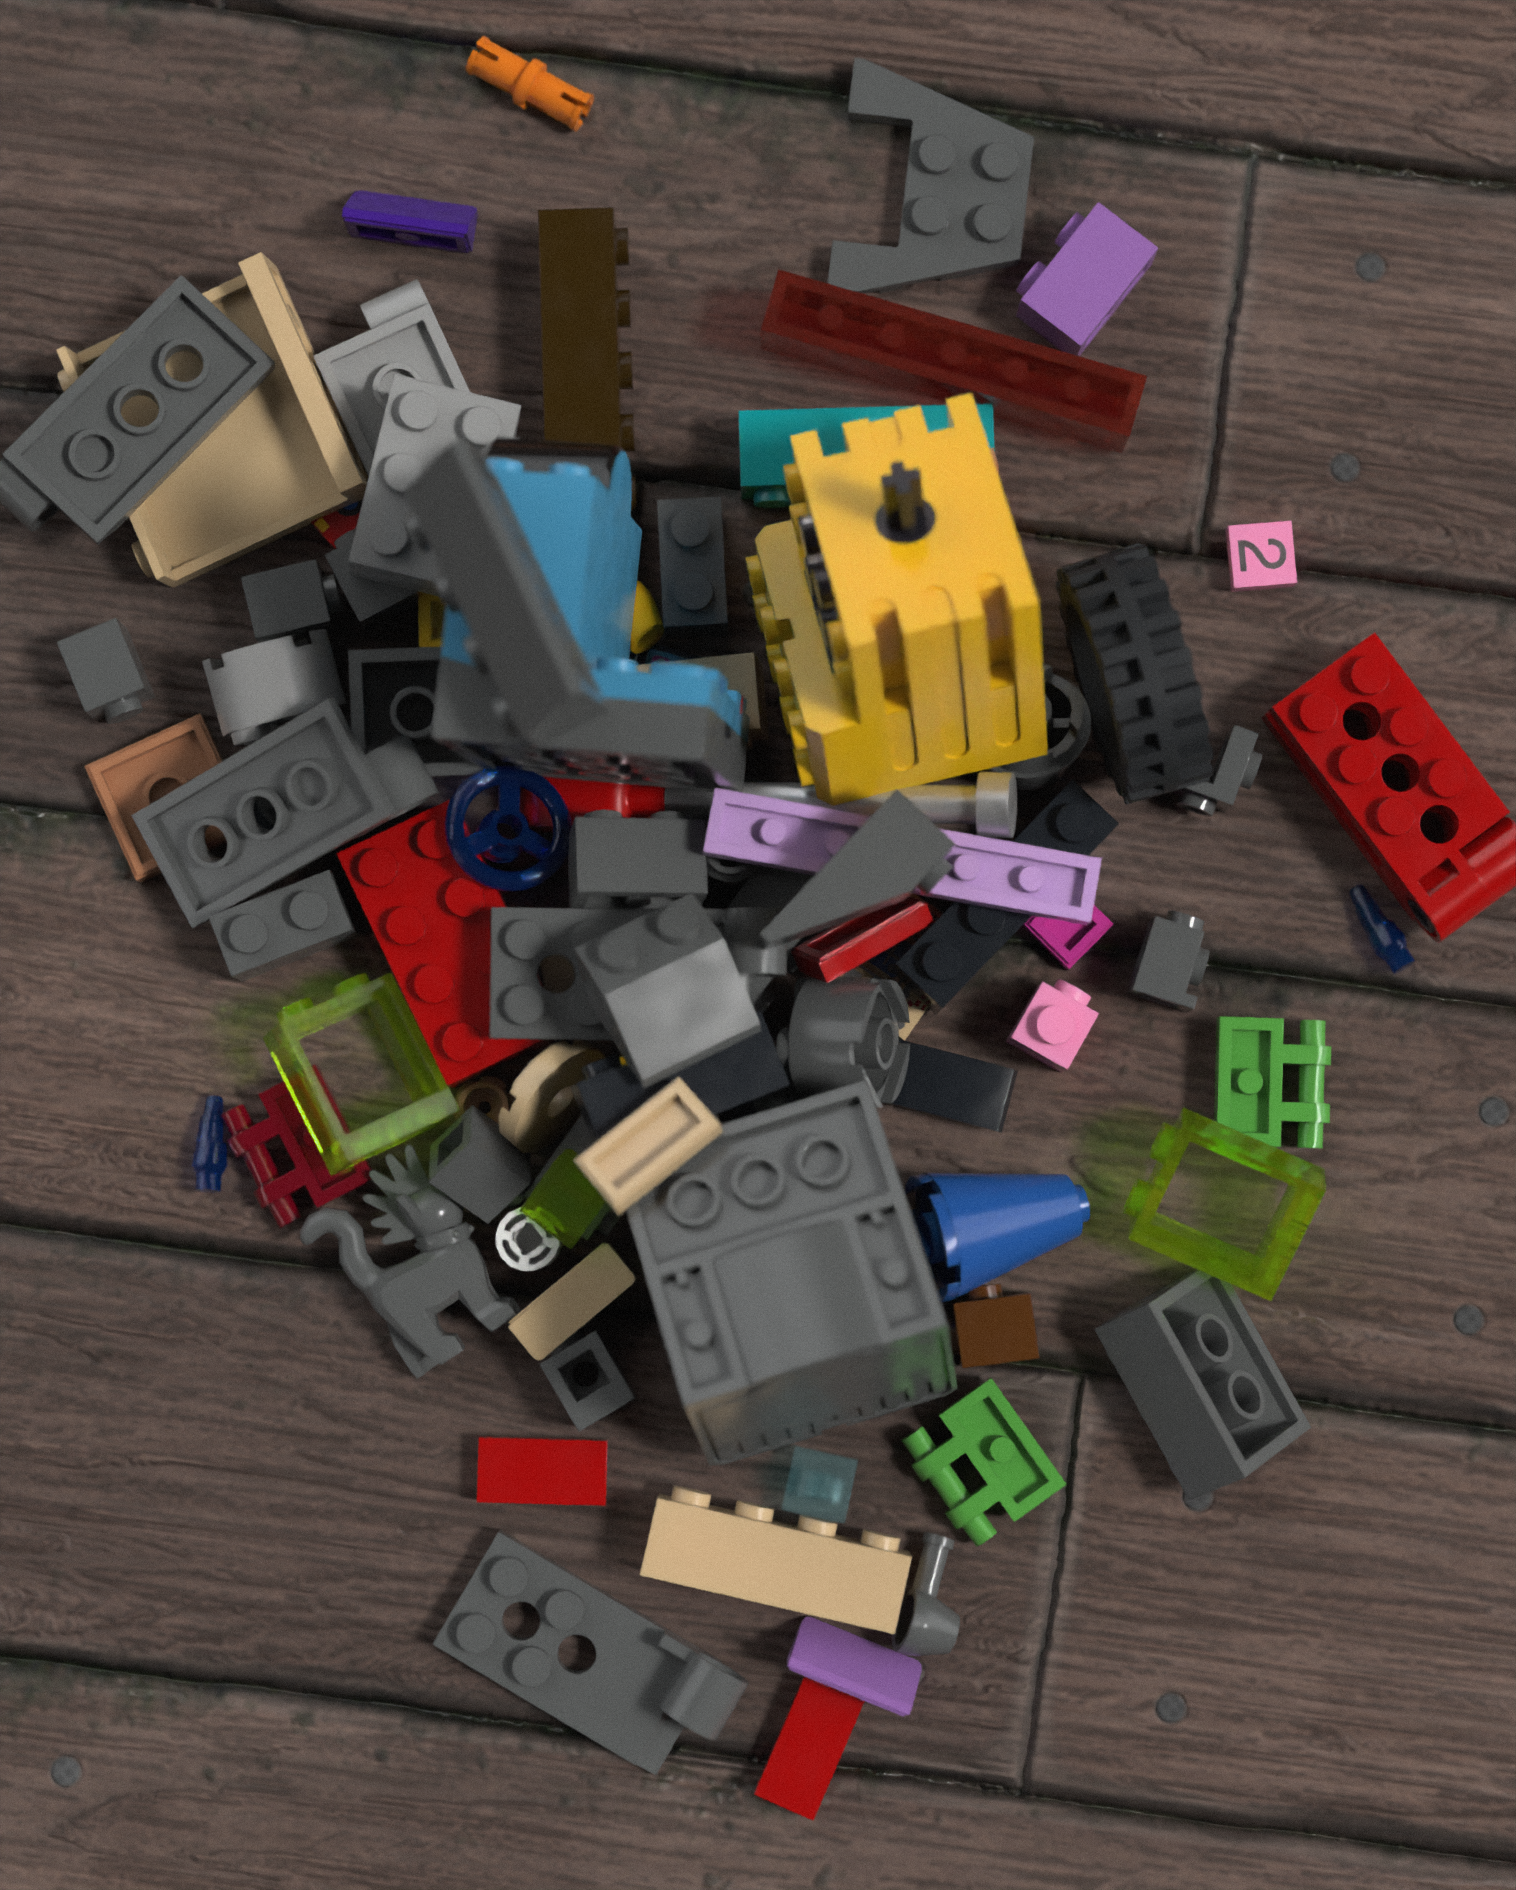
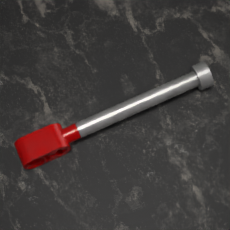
(987, 804)

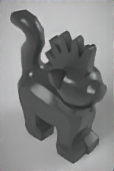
(425, 1284)

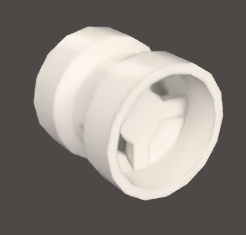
(536, 1245)

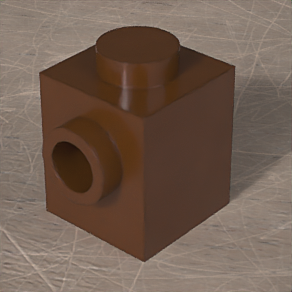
(992, 1327)

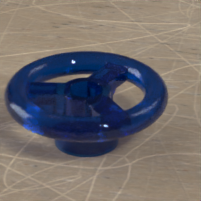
(492, 844)

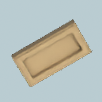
(648, 1145)

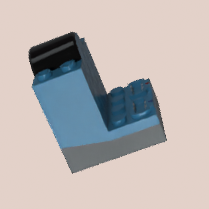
(662, 725)

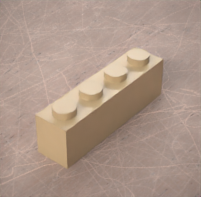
(777, 1561)

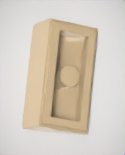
(572, 1301)

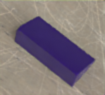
(410, 221)

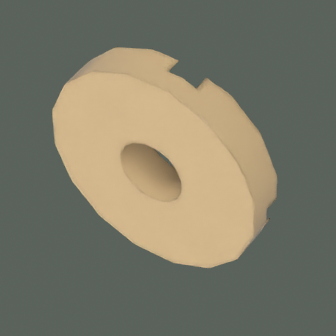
(544, 1097)

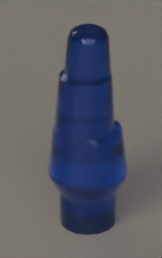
(1383, 934)
(210, 1151)

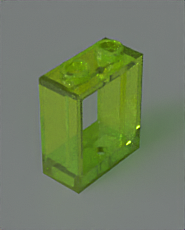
(407, 1048)
(1255, 1272)

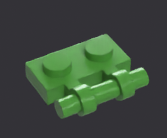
(1251, 1079)
(1001, 1451)

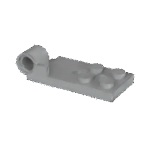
(402, 342)

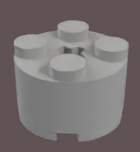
(271, 684)

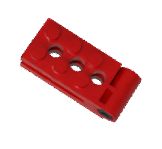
(1432, 881)

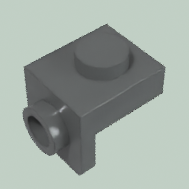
(1233, 769)

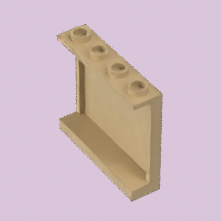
(265, 466)

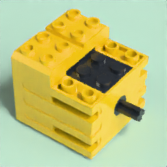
(900, 609)

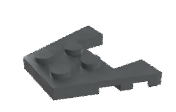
(960, 188)

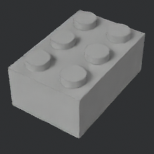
(415, 430)

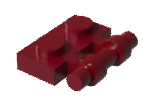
(310, 1171)

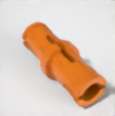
(529, 83)

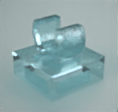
(819, 1484)

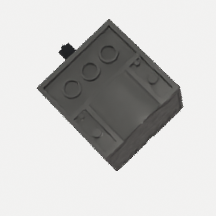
(792, 1277)

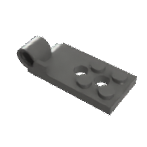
(97, 464)
(321, 798)
(528, 935)
(643, 1674)

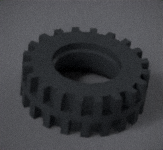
(1135, 673)

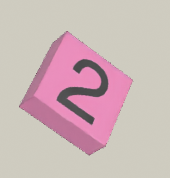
(1261, 556)

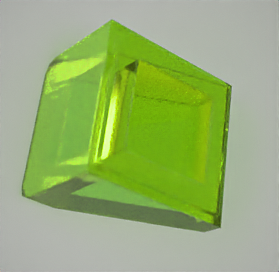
(564, 1200)

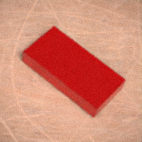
(860, 939)
(542, 1470)
(808, 1747)

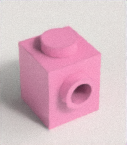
(1054, 1024)

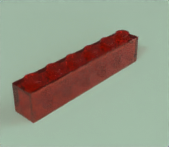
(950, 360)

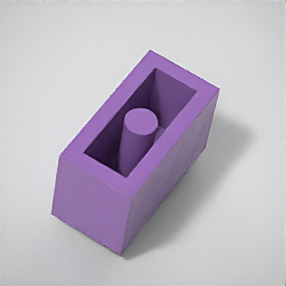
(1085, 280)

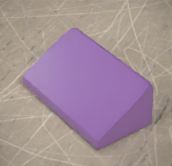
(855, 1665)

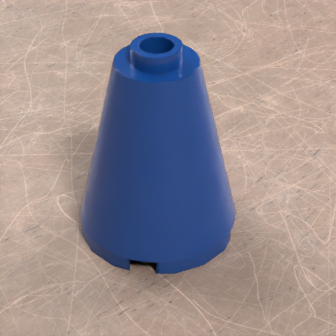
(991, 1223)

